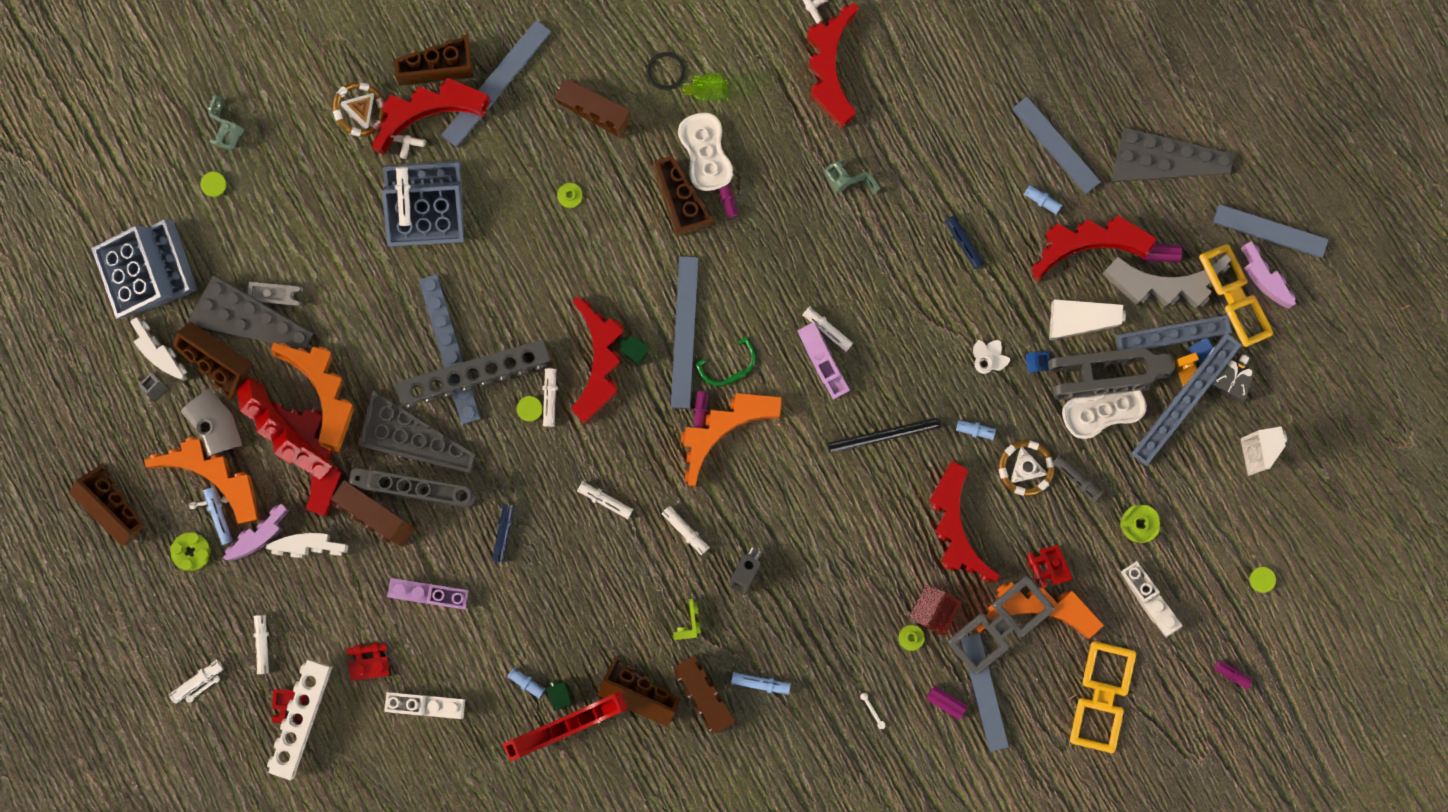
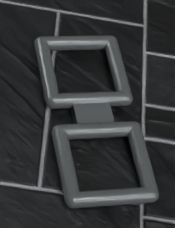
(1001, 625)

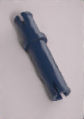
(964, 242)
(503, 533)

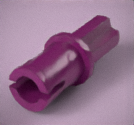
(728, 201)
(701, 409)
(1233, 674)

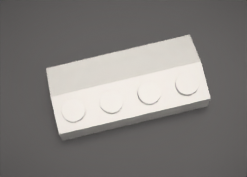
(1262, 449)

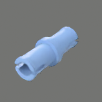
(1043, 199)
(975, 429)
(526, 683)

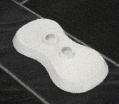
(708, 163)
(1090, 415)

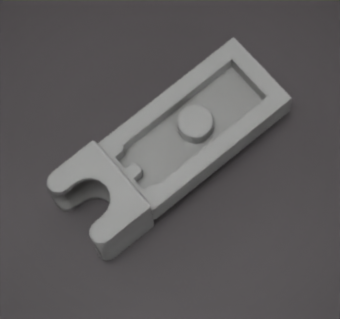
(274, 293)

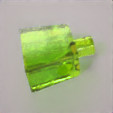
(707, 87)

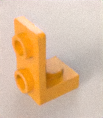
(1186, 367)

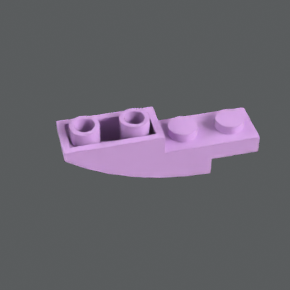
(1270, 284)
(823, 360)
(252, 541)
(427, 593)

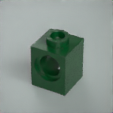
(634, 349)
(559, 695)

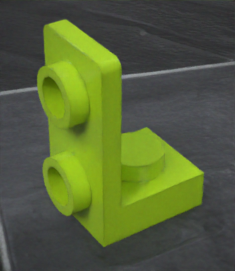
(684, 632)

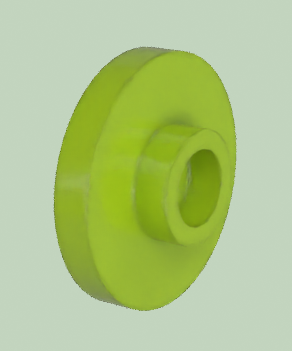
(213, 184)
(569, 195)
(529, 408)
(1262, 579)
(911, 637)

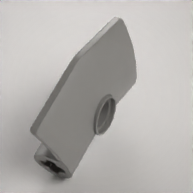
(223, 429)

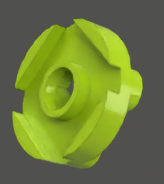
(1151, 523)
(201, 553)

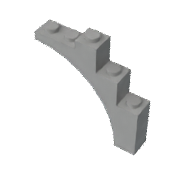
(1137, 284)

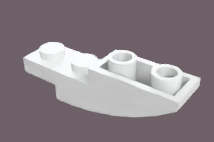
(160, 356)
(300, 544)
(1150, 599)
(424, 705)

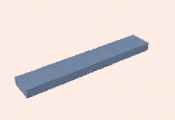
(1056, 145)
(1270, 231)
(1175, 333)
(985, 695)

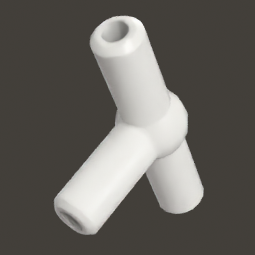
(811, 7)
(407, 140)

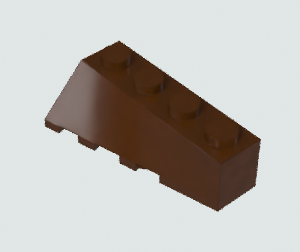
(213, 358)
(106, 505)
(639, 693)

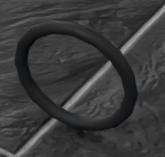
(665, 87)

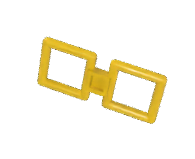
(1235, 295)
(1103, 697)

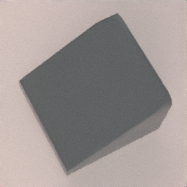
(153, 386)

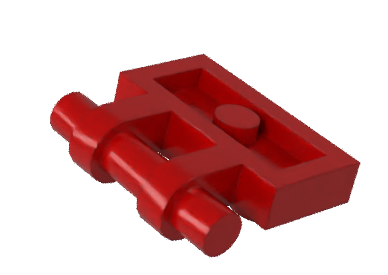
(1054, 563)
(371, 667)
(280, 701)

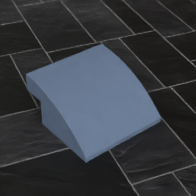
(434, 204)
(144, 268)

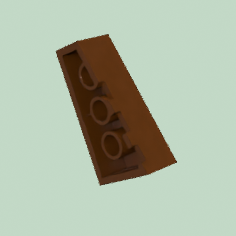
(436, 63)
(593, 107)
(682, 203)
(373, 514)
(705, 695)

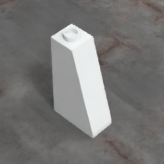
(1079, 318)

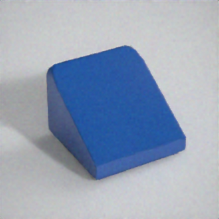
(1202, 349)
(1037, 361)

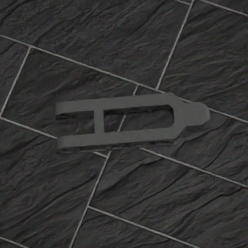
(1158, 367)
(438, 492)

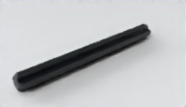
(883, 435)

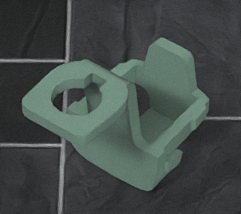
(235, 130)
(841, 182)

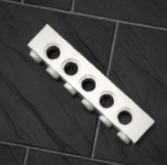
(321, 673)

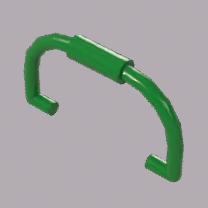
(735, 377)

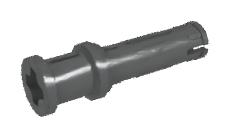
(1085, 484)

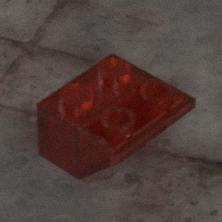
(935, 610)

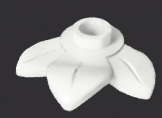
(991, 355)

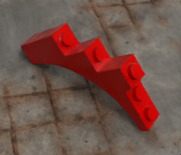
(828, 92)
(401, 113)
(1064, 243)
(604, 335)
(308, 429)
(286, 443)
(959, 552)
(565, 726)

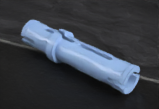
(226, 536)
(769, 685)

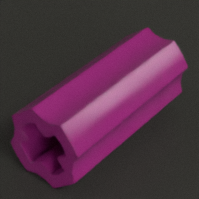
(1165, 253)
(946, 702)

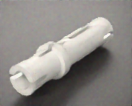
(402, 173)
(829, 330)
(549, 397)
(605, 500)
(688, 533)
(261, 644)
(203, 676)

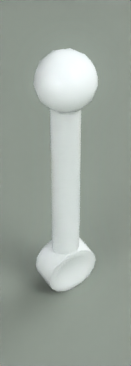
(193, 505)
(864, 696)
(190, 698)

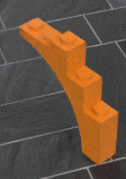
(315, 367)
(701, 440)
(237, 490)
(1067, 609)

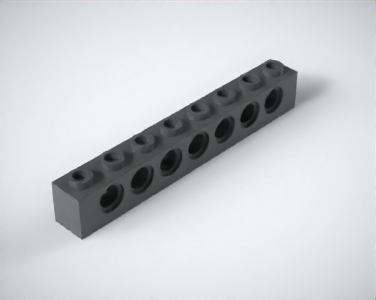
(536, 349)

